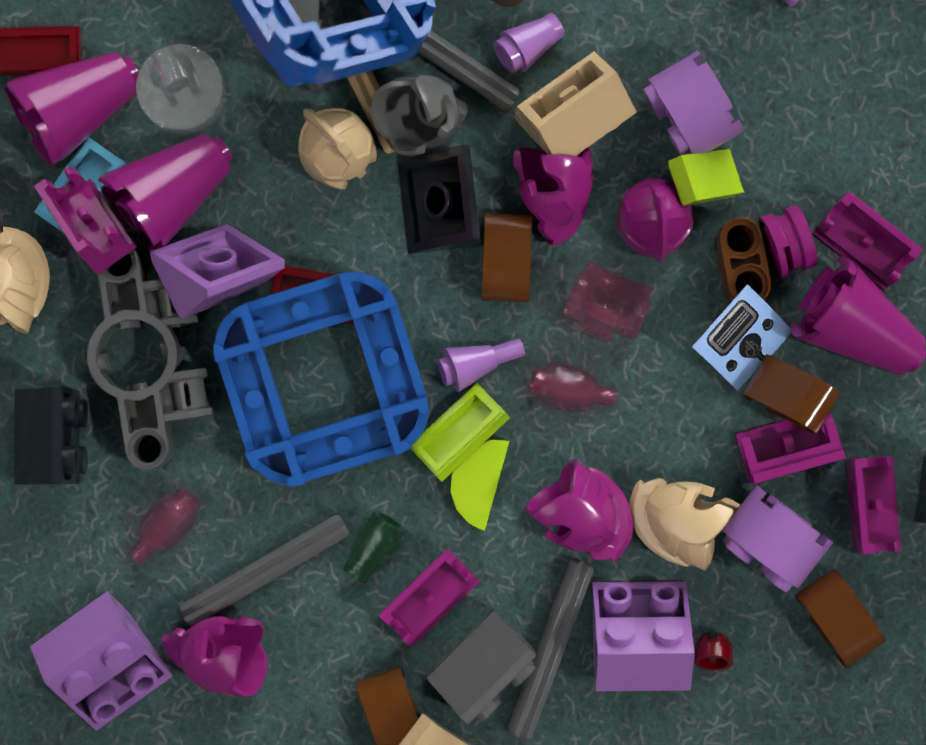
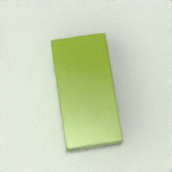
(705, 176)
(459, 432)

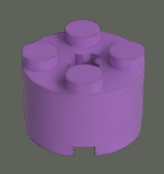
(694, 105)
(775, 538)

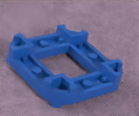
(318, 56)
(256, 400)

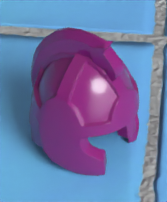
(559, 210)
(654, 218)
(588, 512)
(241, 657)

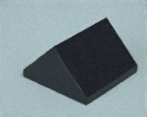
(439, 201)

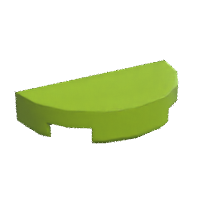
(476, 482)

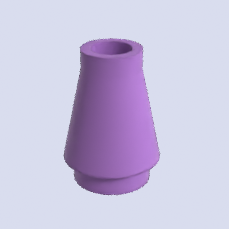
(526, 43)

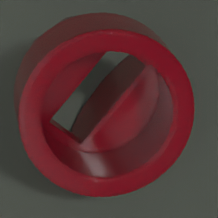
(712, 647)

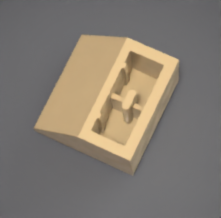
(576, 108)

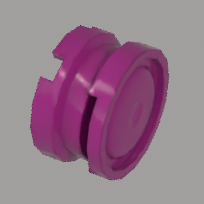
(788, 241)

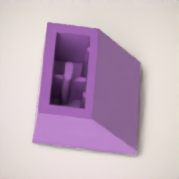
(642, 636)
(99, 661)

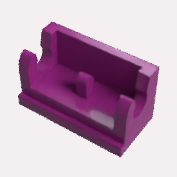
(86, 220)
(867, 239)
(787, 449)
(873, 505)
(429, 597)

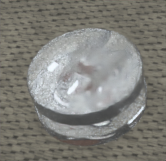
(181, 89)

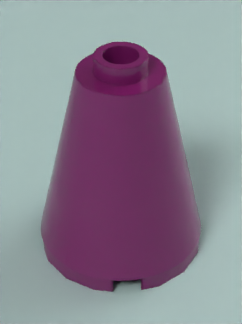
(71, 101)
(166, 187)
(858, 321)

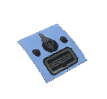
(742, 337)

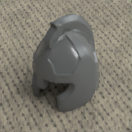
(416, 113)

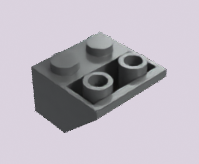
(482, 667)

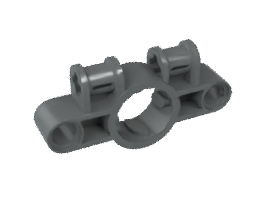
(146, 409)

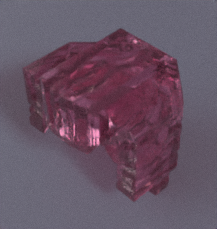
(607, 304)

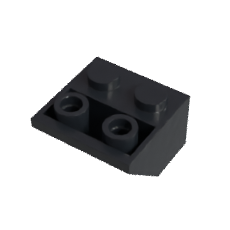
(49, 436)

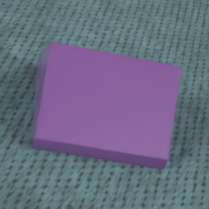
(213, 268)

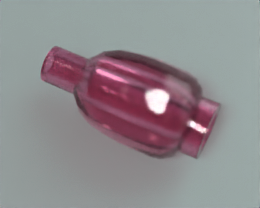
(569, 388)
(166, 524)

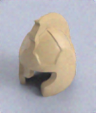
(335, 146)
(22, 279)
(677, 521)

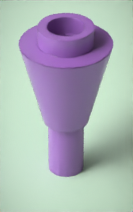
(468, 364)

